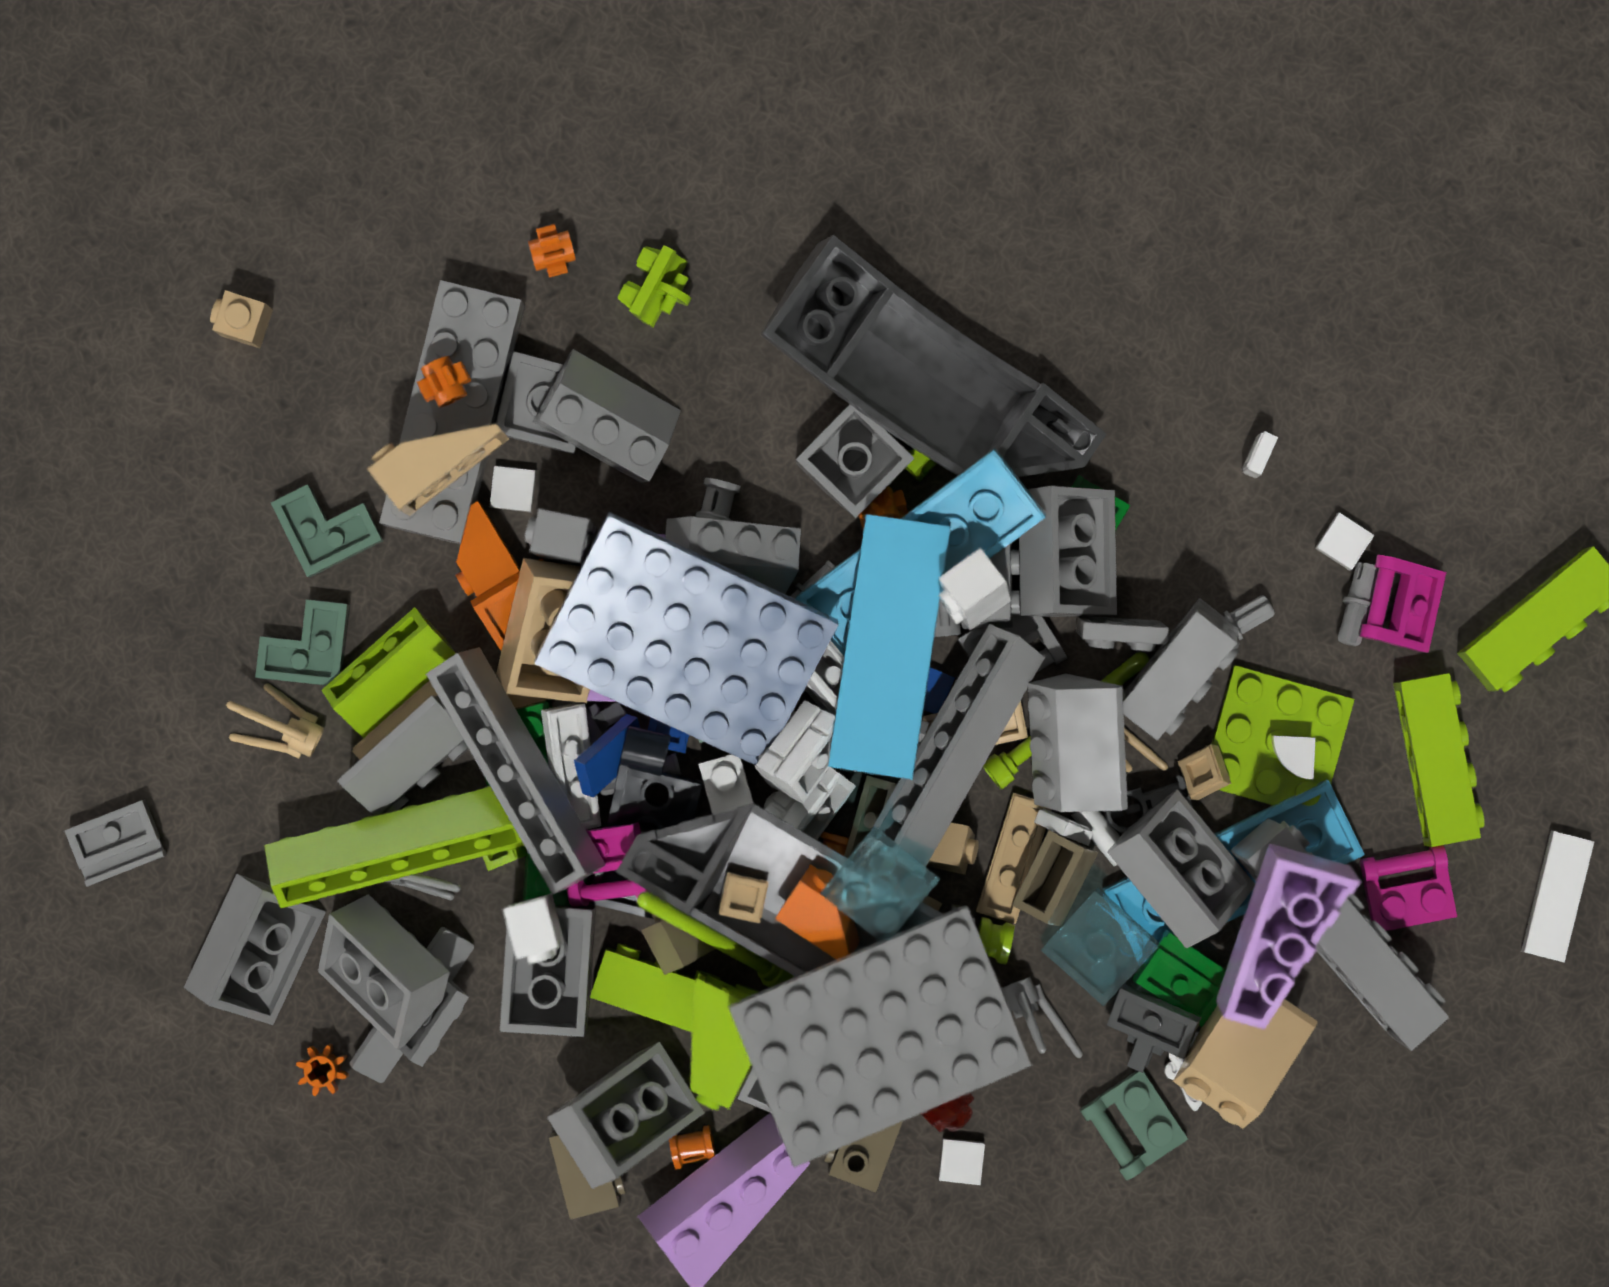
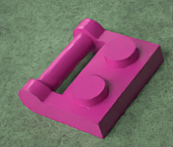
(1413, 608)
(612, 846)
(1409, 902)

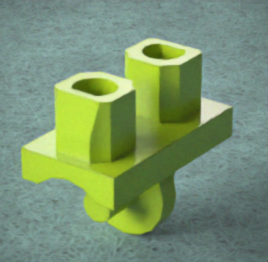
(661, 287)

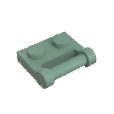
(1146, 1117)

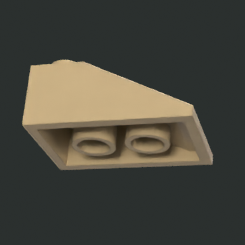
(426, 466)

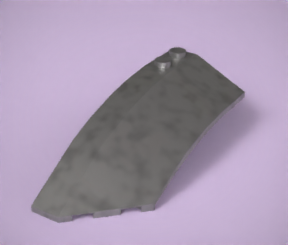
(920, 372)
(689, 870)

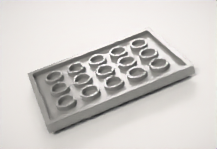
(879, 1036)

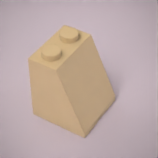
(1242, 1065)

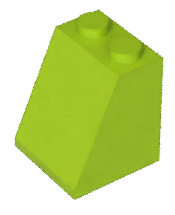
(717, 1050)

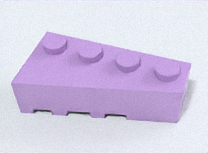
(1282, 925)
(721, 1202)

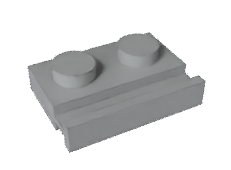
(115, 842)

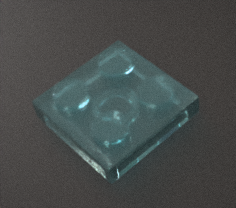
(879, 885)
(1100, 946)

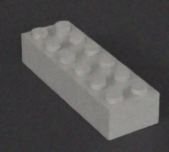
(482, 334)
(1360, 952)

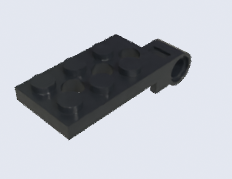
(639, 767)

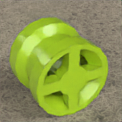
(996, 939)

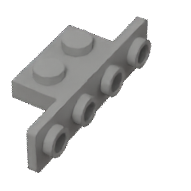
(378, 1056)

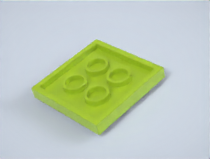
(1271, 706)

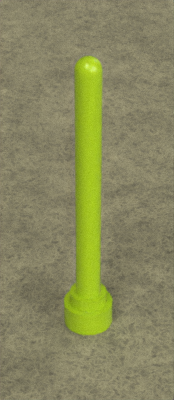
(1004, 766)
(767, 971)

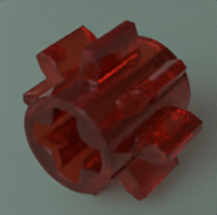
(951, 1114)

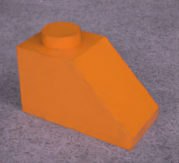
(483, 554)
(816, 917)

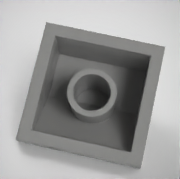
(854, 460)

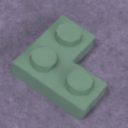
(321, 541)
(318, 654)

